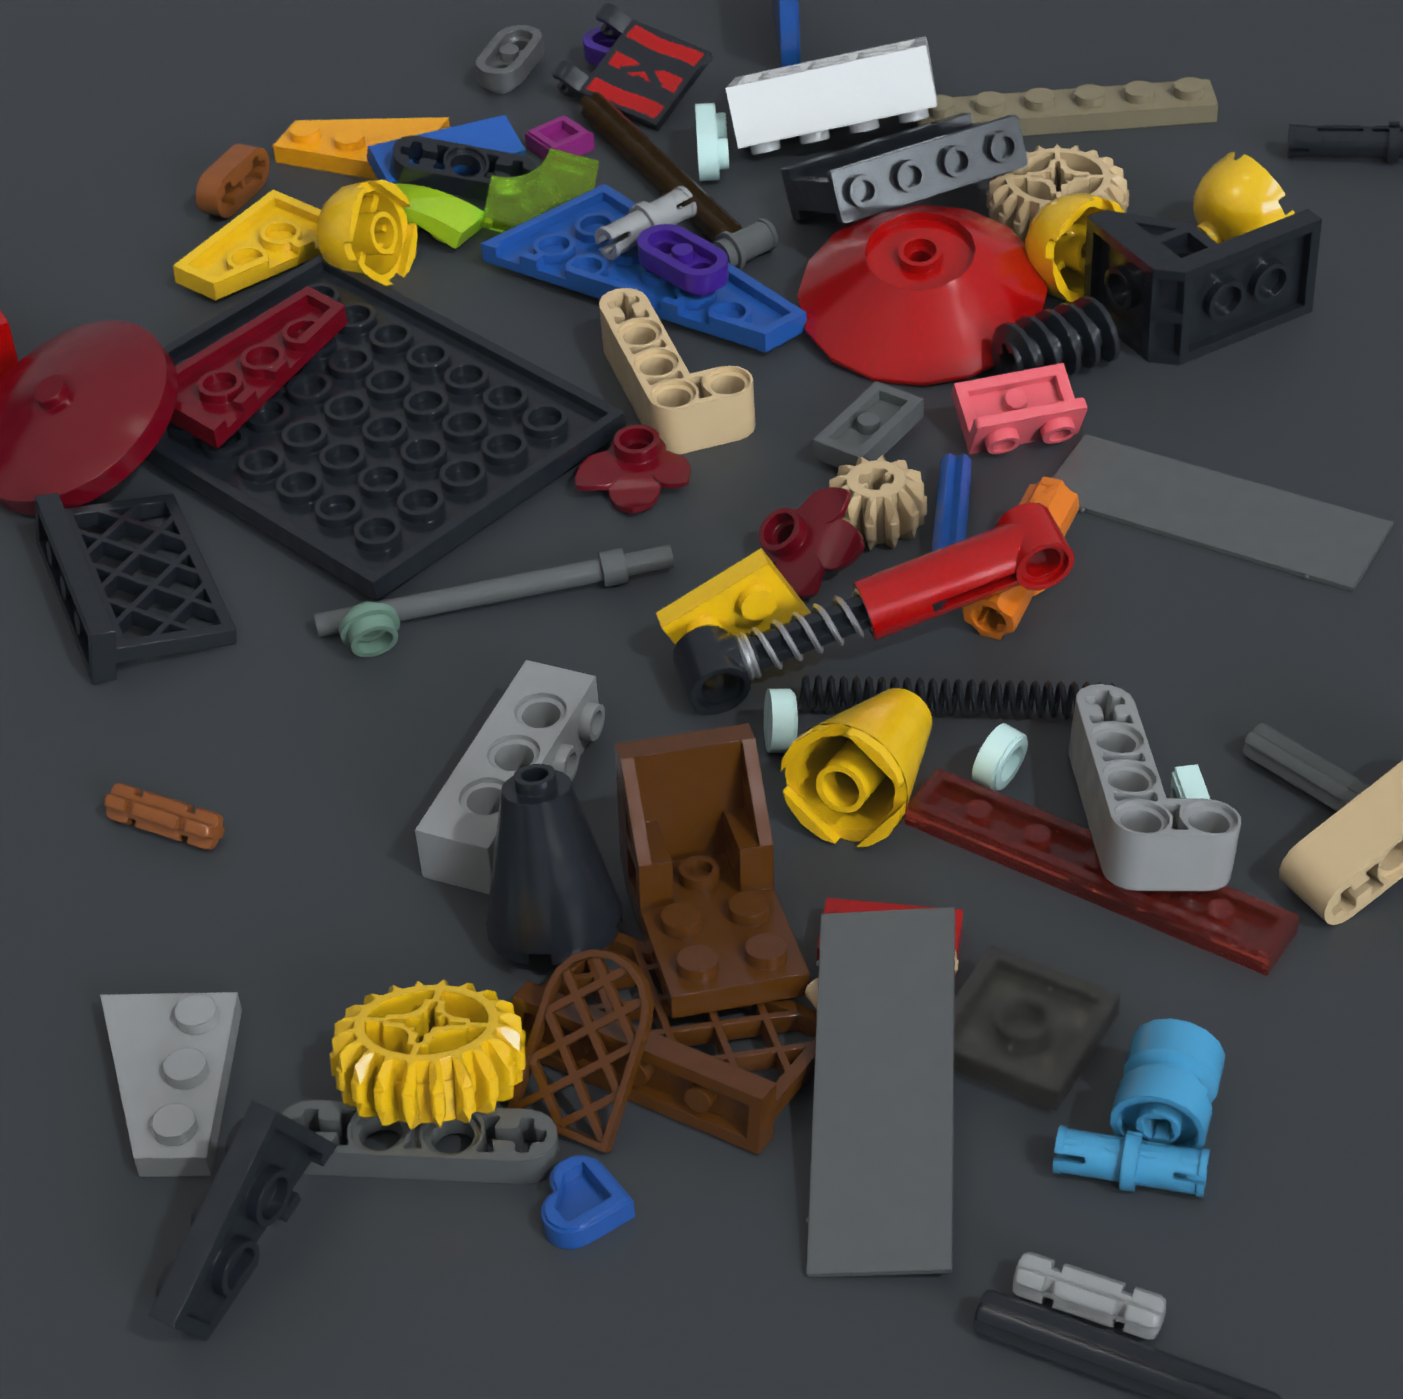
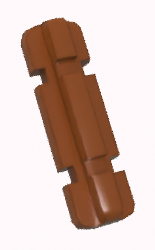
(164, 816)

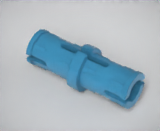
(1131, 1161)

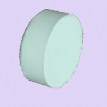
(780, 720)
(1000, 757)

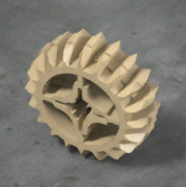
(1052, 173)

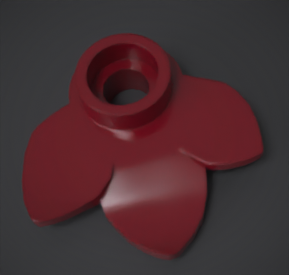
(634, 469)
(811, 540)

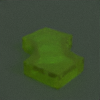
(523, 197)

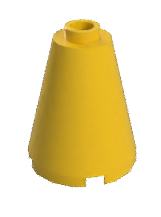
(858, 768)

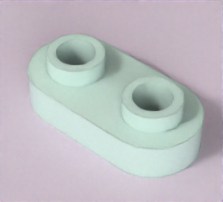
(711, 141)

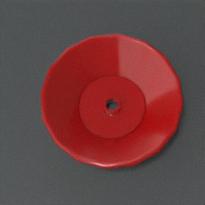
(918, 294)

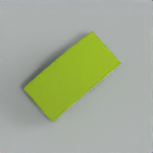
(441, 214)

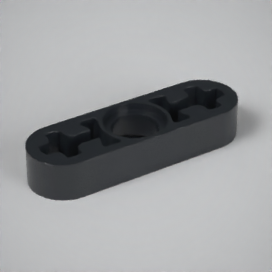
(450, 154)

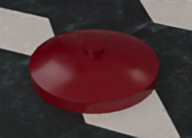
(82, 413)

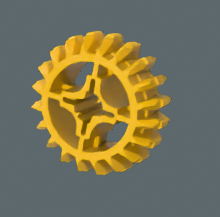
(428, 1054)

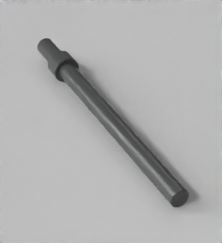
(610, 567)

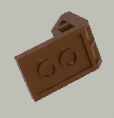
(704, 870)

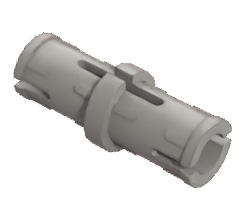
(642, 216)

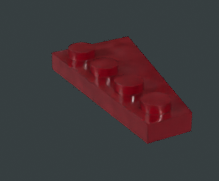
(248, 366)

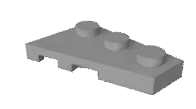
(173, 1075)

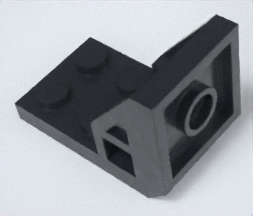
(1186, 294)

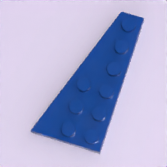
(563, 251)

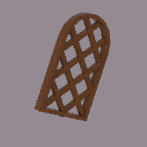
(636, 1044)

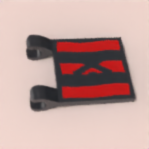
(641, 73)

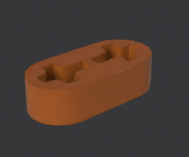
(232, 180)

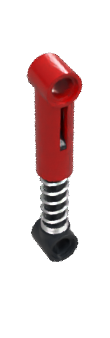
(1020, 550)

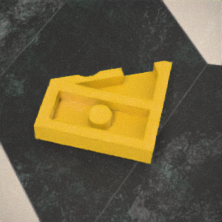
(735, 600)

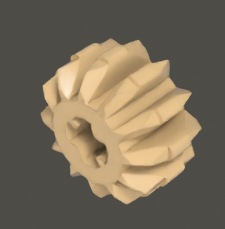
(884, 499)

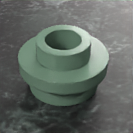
(370, 629)

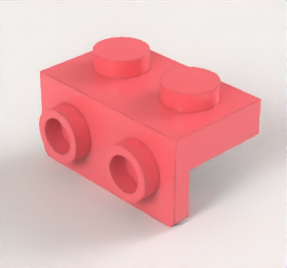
(1018, 409)

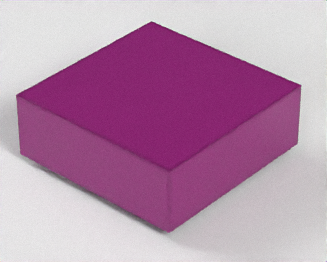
(561, 135)

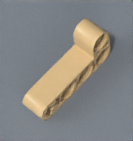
(682, 406)
(1351, 853)

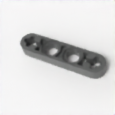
(415, 1152)

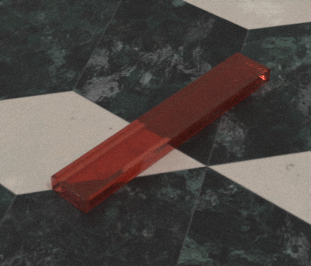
(1066, 858)

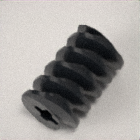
(1064, 335)

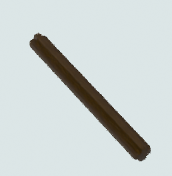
(655, 163)

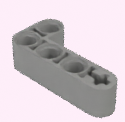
(1136, 830)

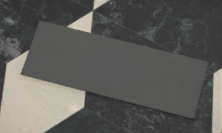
(1223, 512)
(883, 1095)

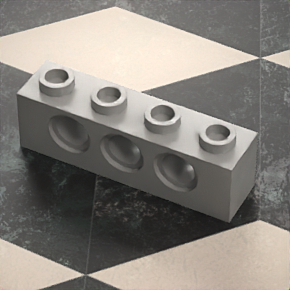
(539, 720)

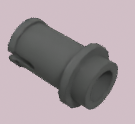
(748, 242)

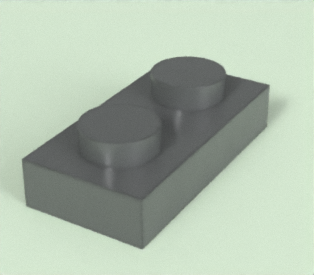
(868, 426)

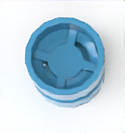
(1169, 1083)

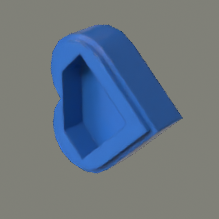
(583, 1203)

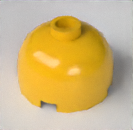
(1236, 198)
(368, 230)
(1058, 242)

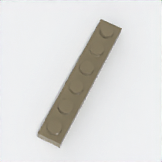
(1089, 106)

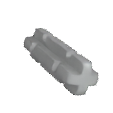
(1089, 1295)

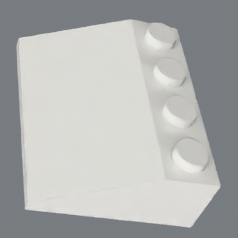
(832, 94)

